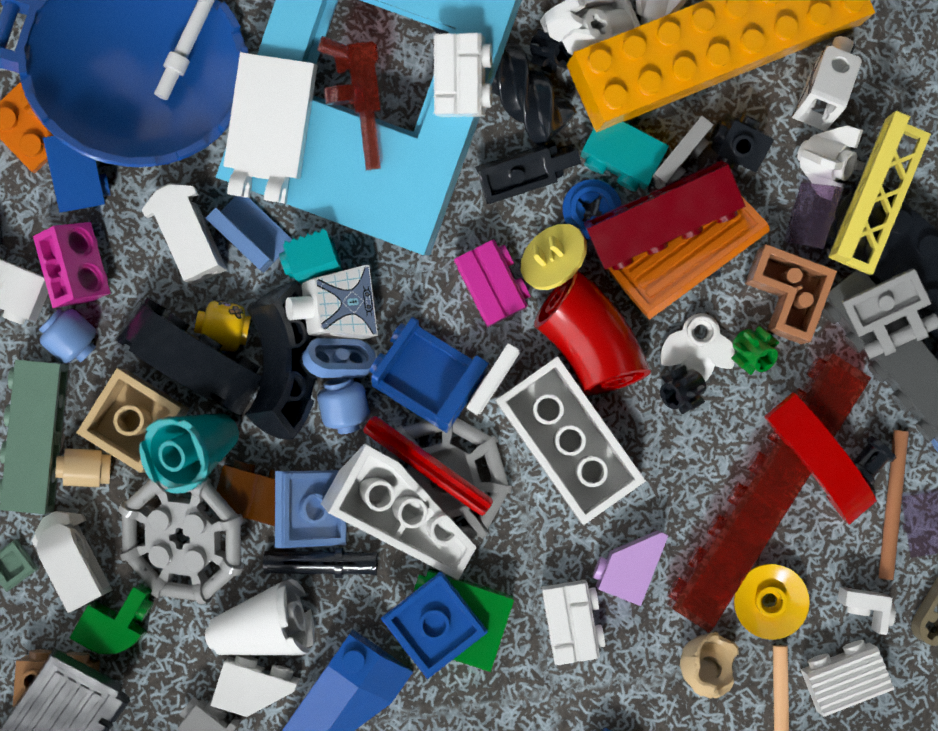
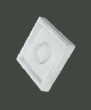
(493, 379)

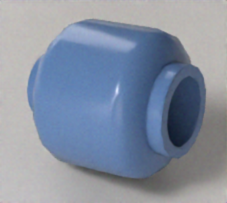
(67, 336)
(343, 404)

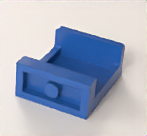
(427, 375)

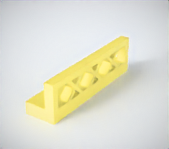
(871, 186)

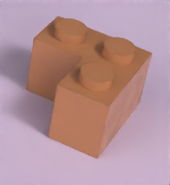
(800, 289)

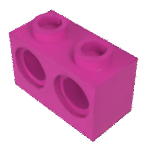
(71, 264)

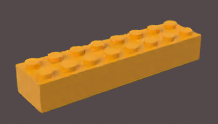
(699, 50)

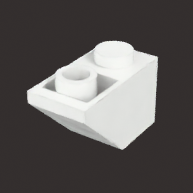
(247, 689)

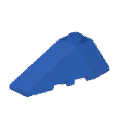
(351, 688)

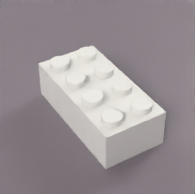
(570, 441)

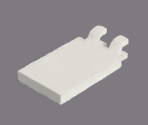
(269, 124)

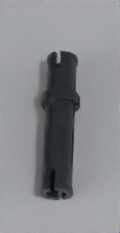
(365, 563)

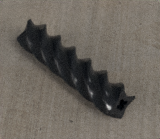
(528, 95)

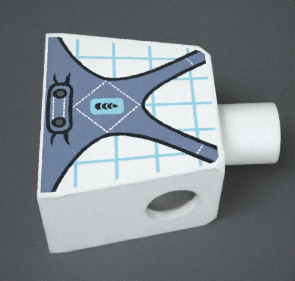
(337, 305)

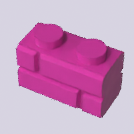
(491, 282)

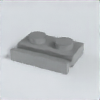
(691, 145)

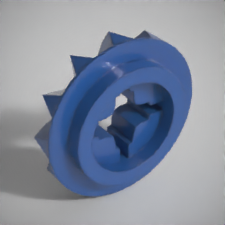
(587, 192)

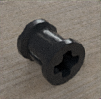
(882, 453)

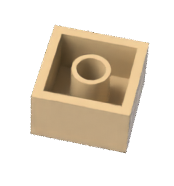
(123, 414)

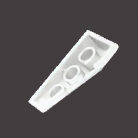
(390, 505)

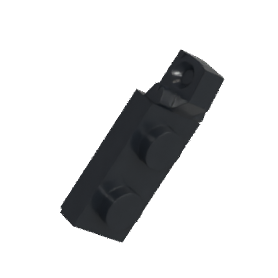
(525, 171)

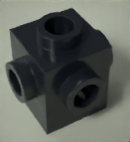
(752, 145)

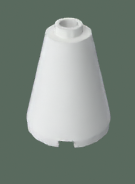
(264, 624)

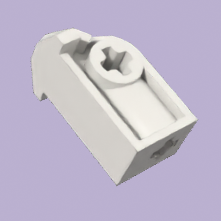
(588, 21)
(185, 232)
(69, 560)

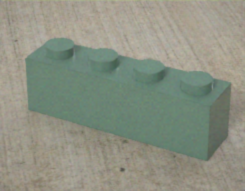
(33, 436)

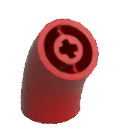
(592, 337)

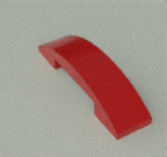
(822, 457)

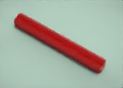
(428, 465)

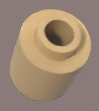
(83, 467)

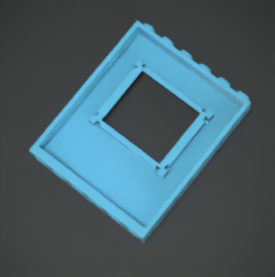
(418, 168)

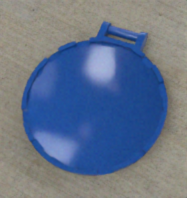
(96, 71)

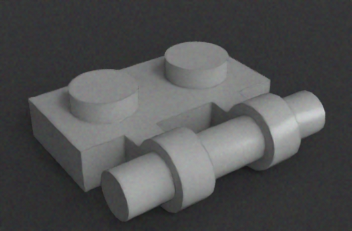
(886, 303)

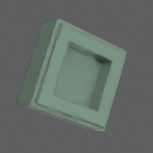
(15, 565)

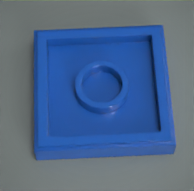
(434, 624)

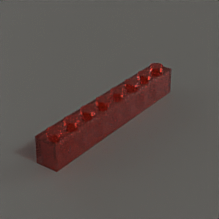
(762, 500)

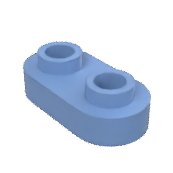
(333, 358)

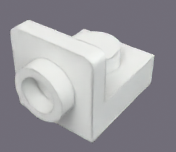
(862, 602)

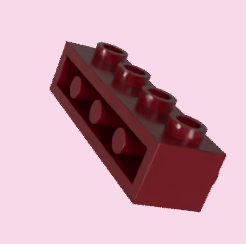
(665, 215)

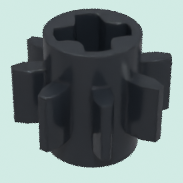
(548, 52)
(683, 389)

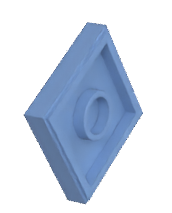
(299, 512)

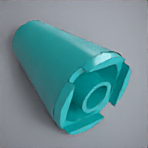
(186, 449)

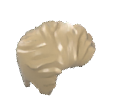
(708, 664)

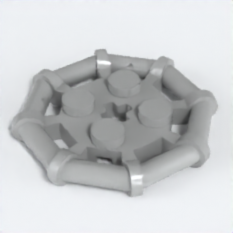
(465, 466)
(180, 558)

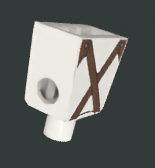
(829, 81)

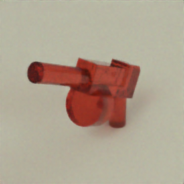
(362, 91)

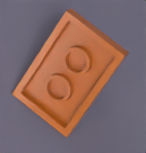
(22, 129)

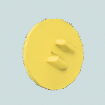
(553, 256)

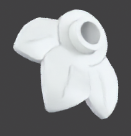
(697, 353)

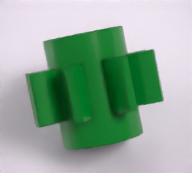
(755, 350)

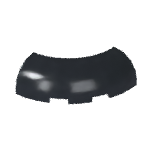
(286, 384)

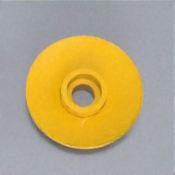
(787, 612)

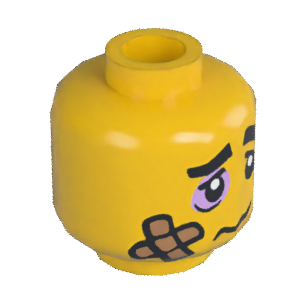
(224, 323)

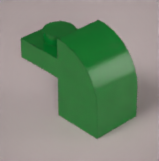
(113, 632)

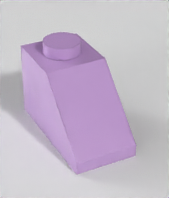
(630, 567)

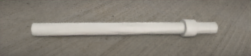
(177, 61)

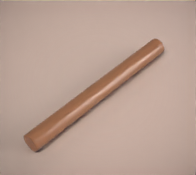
(893, 505)

